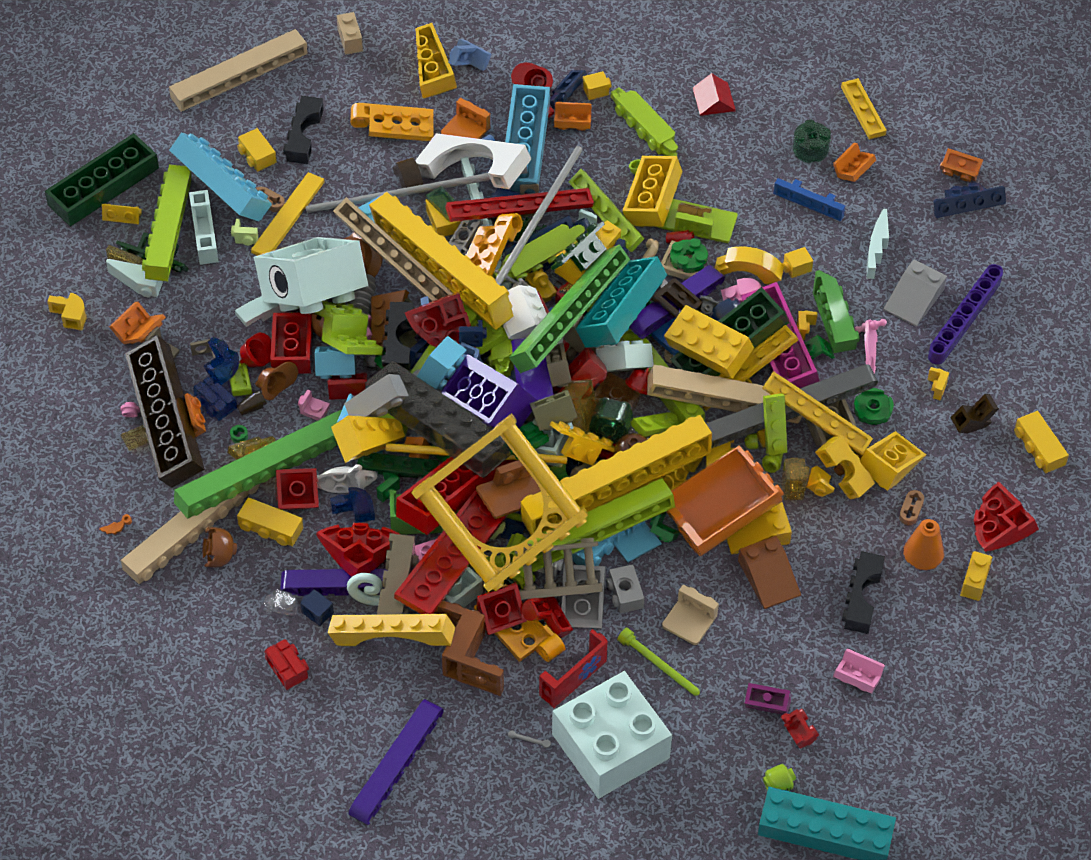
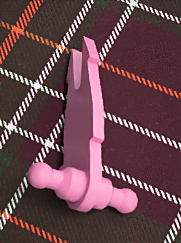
(869, 328)

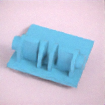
(635, 541)

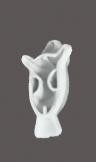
(340, 478)

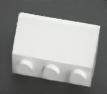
(527, 312)

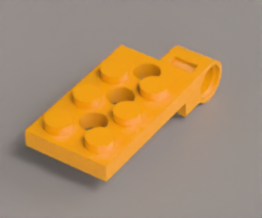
(366, 113)
(491, 241)
(546, 642)

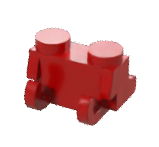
(799, 729)

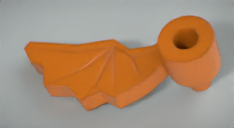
(117, 527)

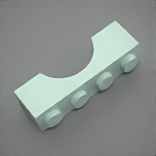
(203, 227)

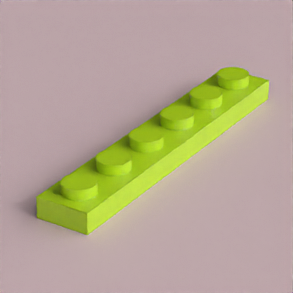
(607, 210)

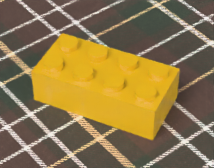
(652, 190)
(709, 341)

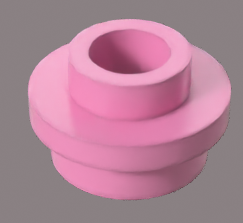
(130, 409)

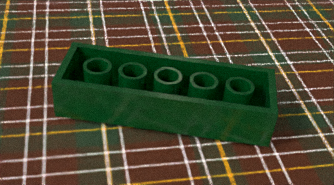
(102, 179)
(754, 317)

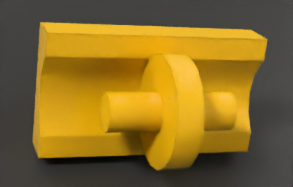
(540, 281)

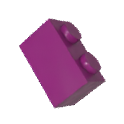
(768, 699)

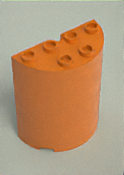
(722, 500)

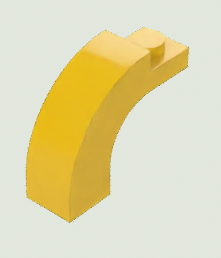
(751, 260)

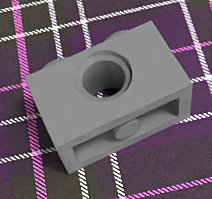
(625, 578)

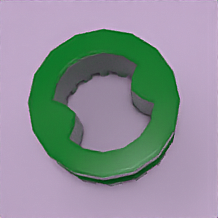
(234, 431)

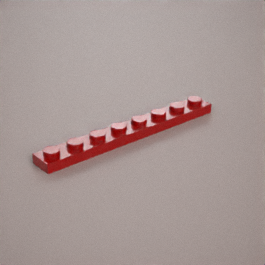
(517, 204)

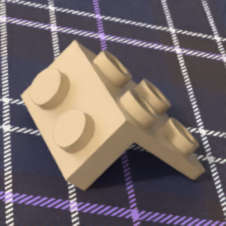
(691, 615)

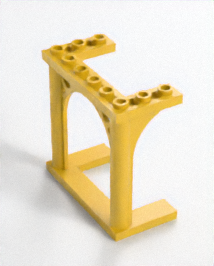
(490, 573)

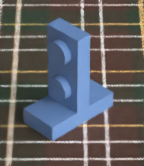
(469, 54)

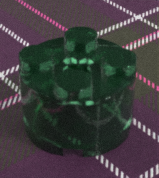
(811, 141)
(611, 419)

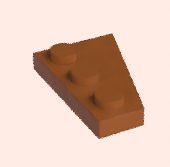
(379, 305)

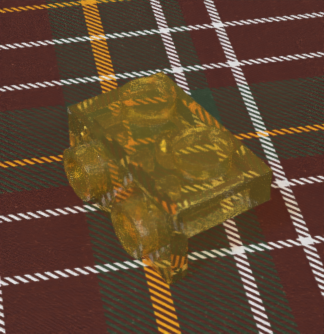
(246, 447)

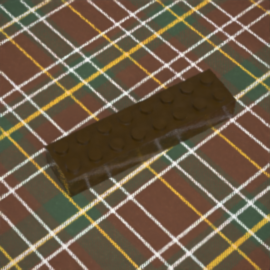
(164, 412)

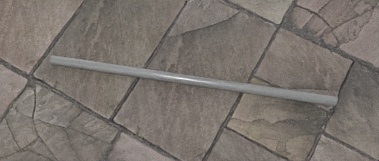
(405, 191)
(538, 215)

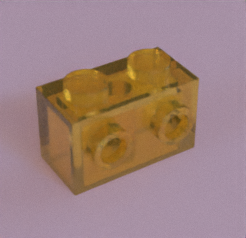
(794, 478)

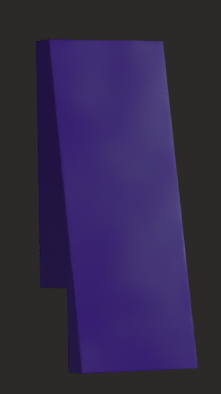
(536, 380)

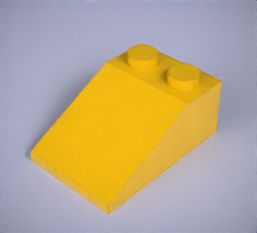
(891, 460)
(766, 526)

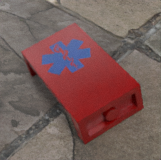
(556, 691)

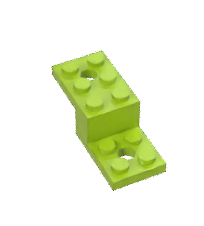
(347, 329)

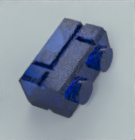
(215, 398)

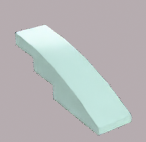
(878, 241)
(257, 310)

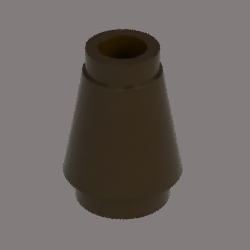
(251, 403)

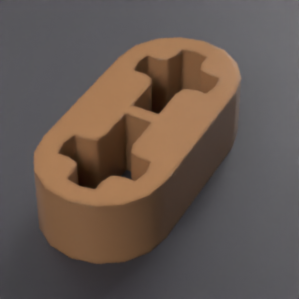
(273, 197)
(907, 505)

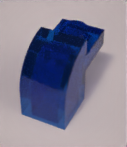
(225, 362)
(356, 501)

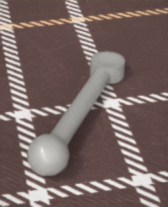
(546, 743)

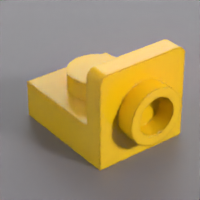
(804, 320)
(939, 378)
(819, 482)

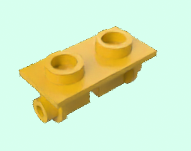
(121, 213)

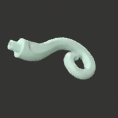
(369, 595)

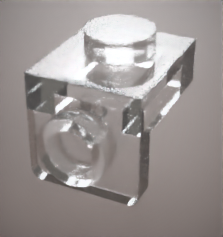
(281, 602)

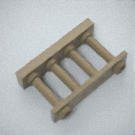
(550, 589)

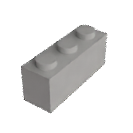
(378, 398)

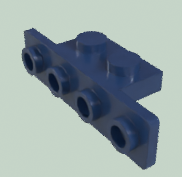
(968, 198)

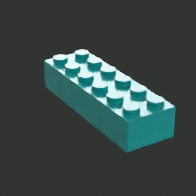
(621, 302)
(826, 825)

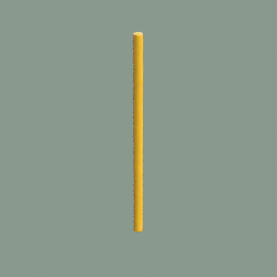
(438, 451)

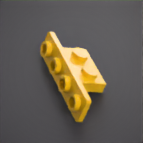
(581, 445)

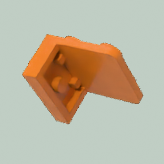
(468, 122)
(135, 324)

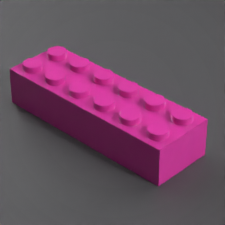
(795, 362)

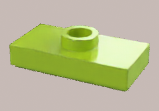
(240, 382)

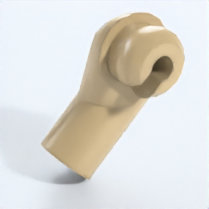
(652, 246)

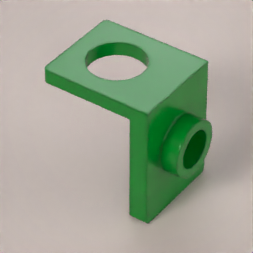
(816, 347)

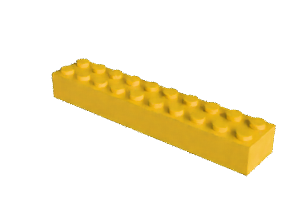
(443, 260)
(626, 470)

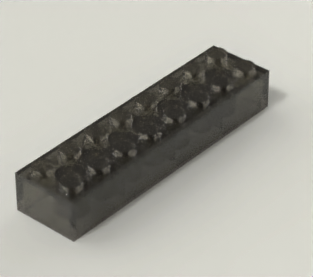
(443, 421)

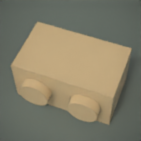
(349, 33)

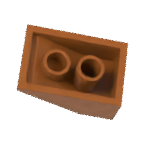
(769, 572)

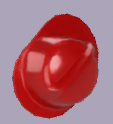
(531, 75)
(256, 350)
(638, 380)

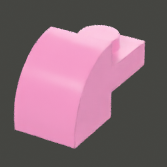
(743, 287)

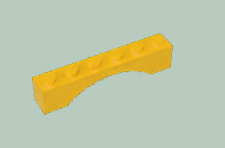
(425, 628)

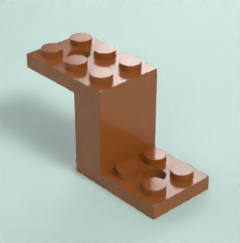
(459, 658)

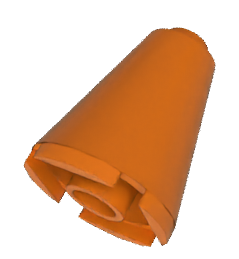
(925, 546)

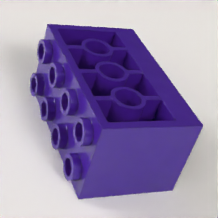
(488, 393)

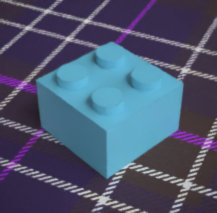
(332, 361)
(442, 363)

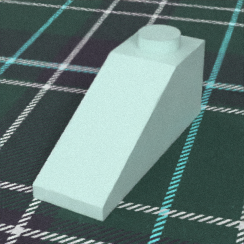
(134, 277)

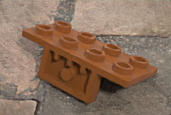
(507, 489)

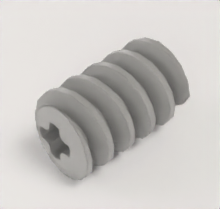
(363, 296)

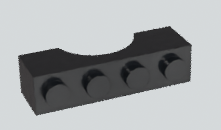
(308, 112)
(396, 327)
(859, 612)

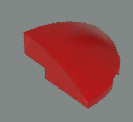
(439, 319)
(1002, 519)
(356, 547)

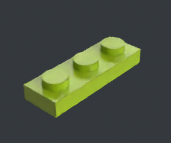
(655, 423)
(775, 424)

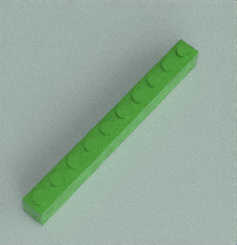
(569, 309)
(256, 467)

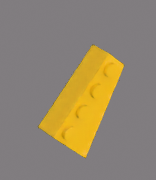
(434, 70)
(608, 236)
(365, 435)

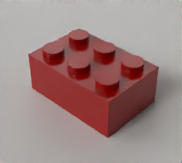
(292, 340)

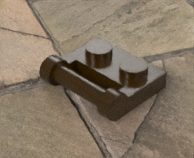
(678, 295)

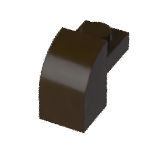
(408, 173)
(975, 417)

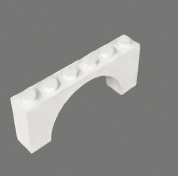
(445, 150)

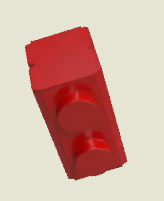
(286, 663)

